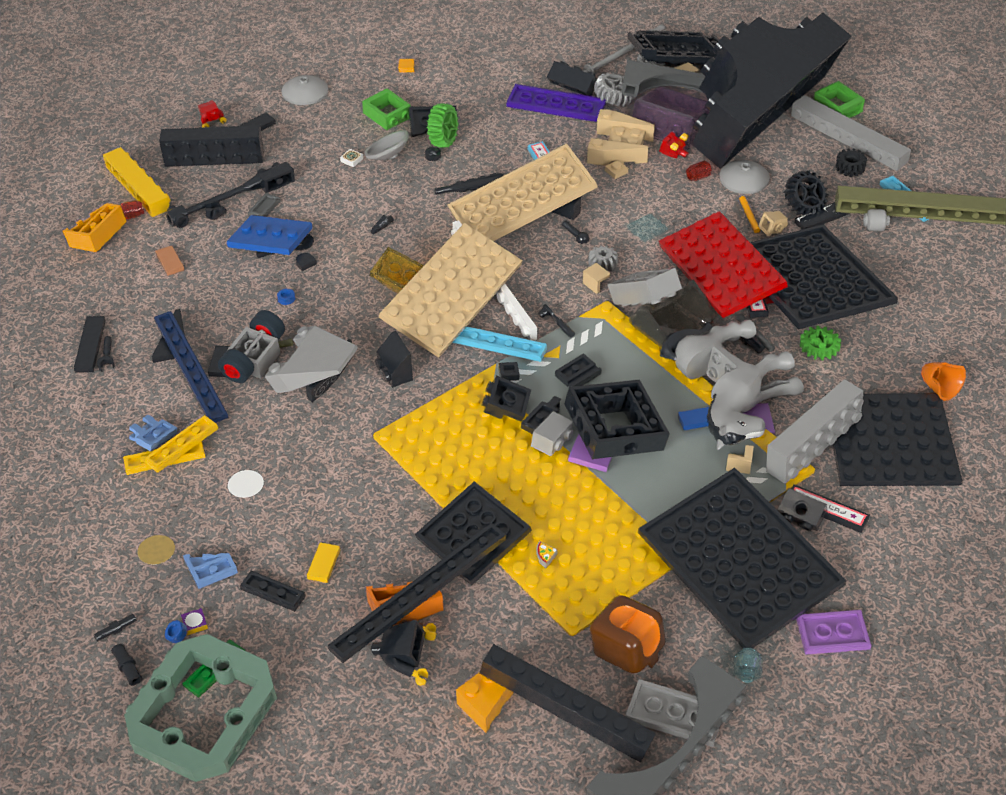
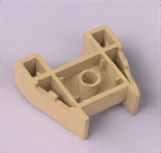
(625, 139)

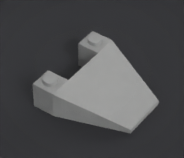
(316, 358)

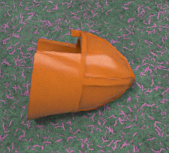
(944, 378)

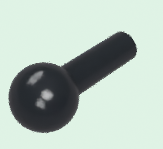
(581, 237)

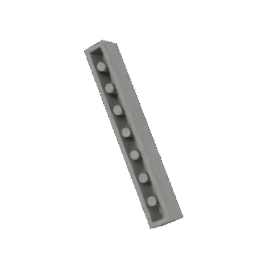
(851, 133)

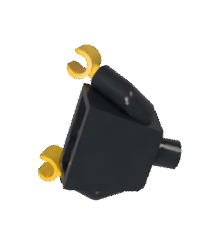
(403, 646)

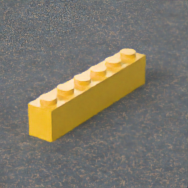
(137, 181)

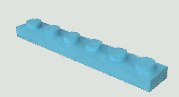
(502, 343)

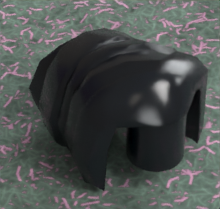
(214, 210)

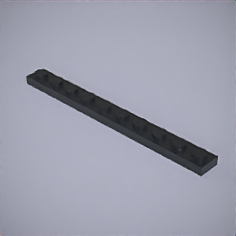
(416, 593)

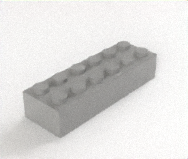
(814, 431)

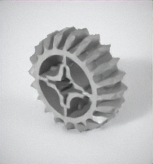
(609, 87)

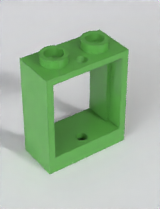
(853, 102)
(373, 104)

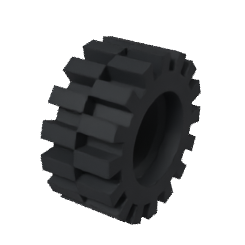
(851, 162)

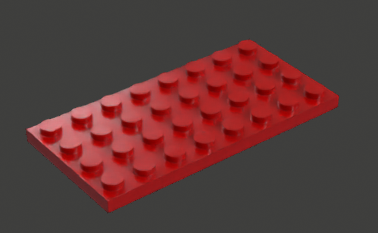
(722, 264)

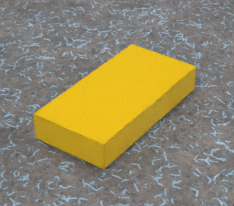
(323, 562)

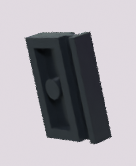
(578, 371)

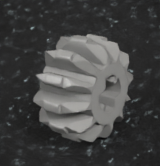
(604, 256)

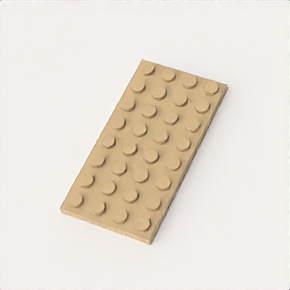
(524, 194)
(450, 289)

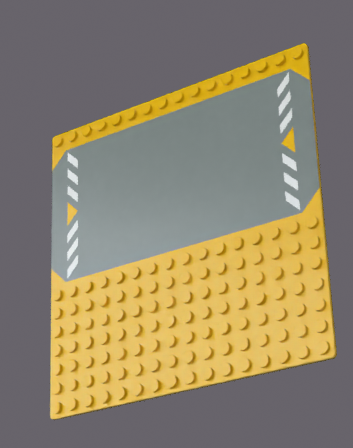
(572, 507)

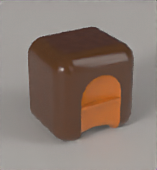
(628, 634)

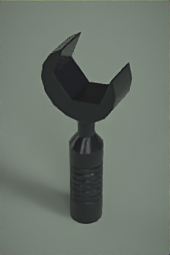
(106, 351)

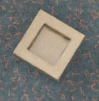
(616, 169)

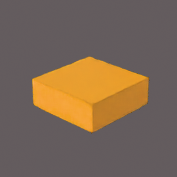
(406, 65)

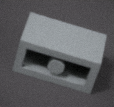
(552, 433)

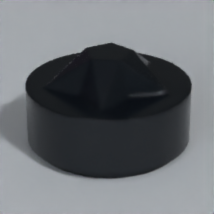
(432, 154)

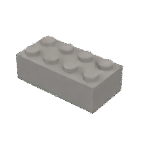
(645, 287)

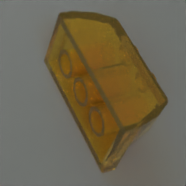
(395, 270)

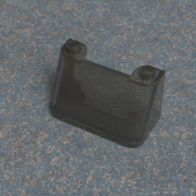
(682, 311)

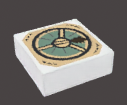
(351, 158)

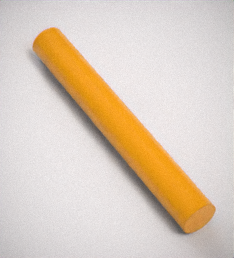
(749, 214)

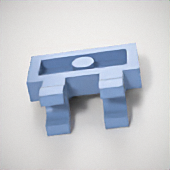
(153, 433)

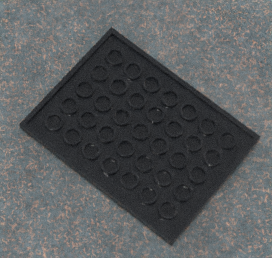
(821, 278)
(741, 558)

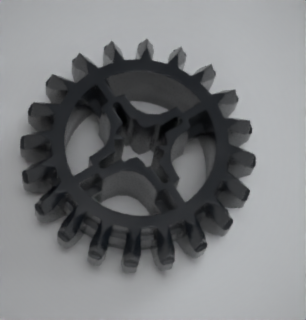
(811, 194)

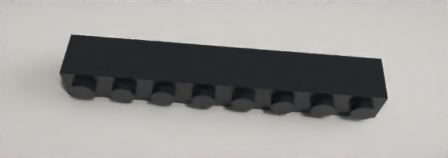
(567, 703)

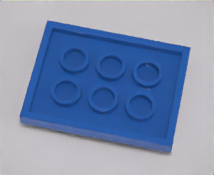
(269, 235)

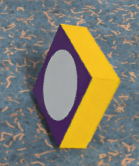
(194, 621)

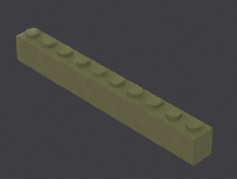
(922, 204)

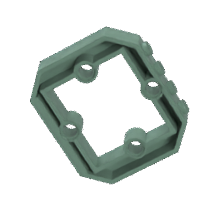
(177, 661)

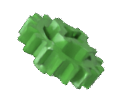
(820, 342)

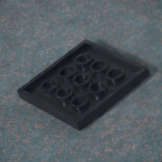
(465, 518)

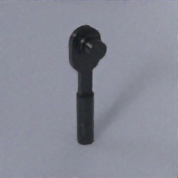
(545, 311)

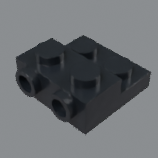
(506, 399)

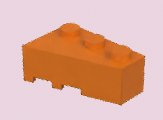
(378, 596)

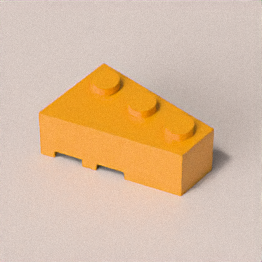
(96, 229)
(482, 700)

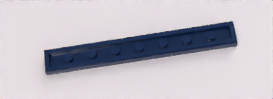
(190, 367)

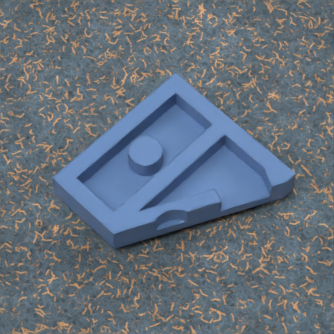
(210, 568)

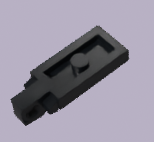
(540, 413)

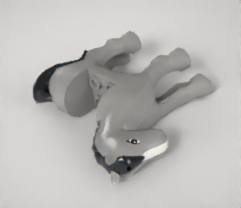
(737, 382)

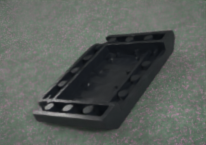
(674, 46)

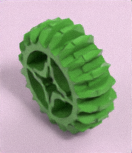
(442, 125)

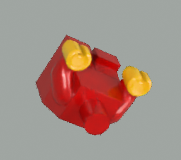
(210, 112)
(674, 146)

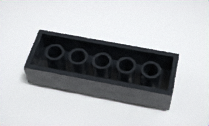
(211, 146)

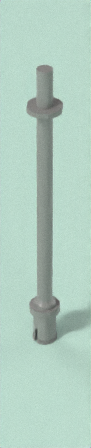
(588, 67)

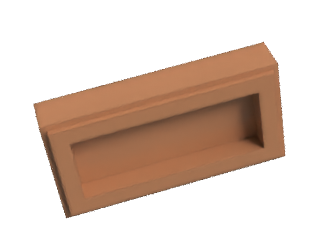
(169, 260)

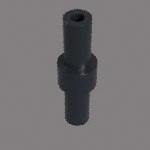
(115, 627)

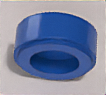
(286, 296)
(175, 631)

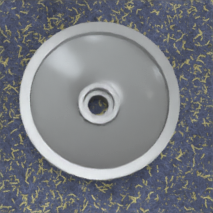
(304, 90)
(387, 146)
(744, 176)

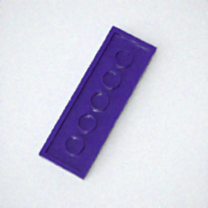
(555, 102)

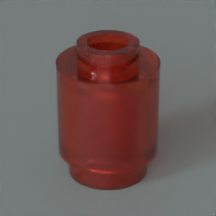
(698, 171)
(132, 209)

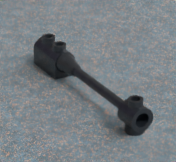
(269, 180)

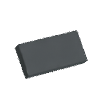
(264, 205)

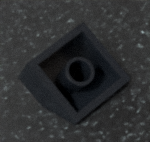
(394, 361)

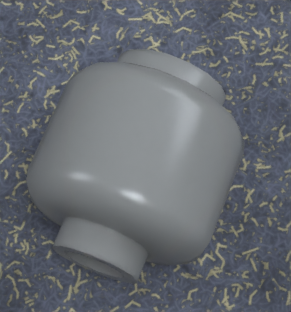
(876, 220)

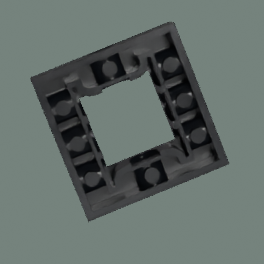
(644, 434)

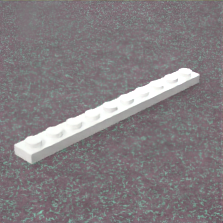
(511, 305)

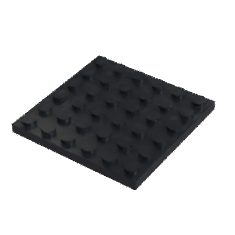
(898, 443)

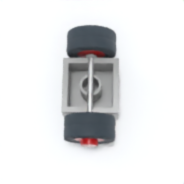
(253, 349)

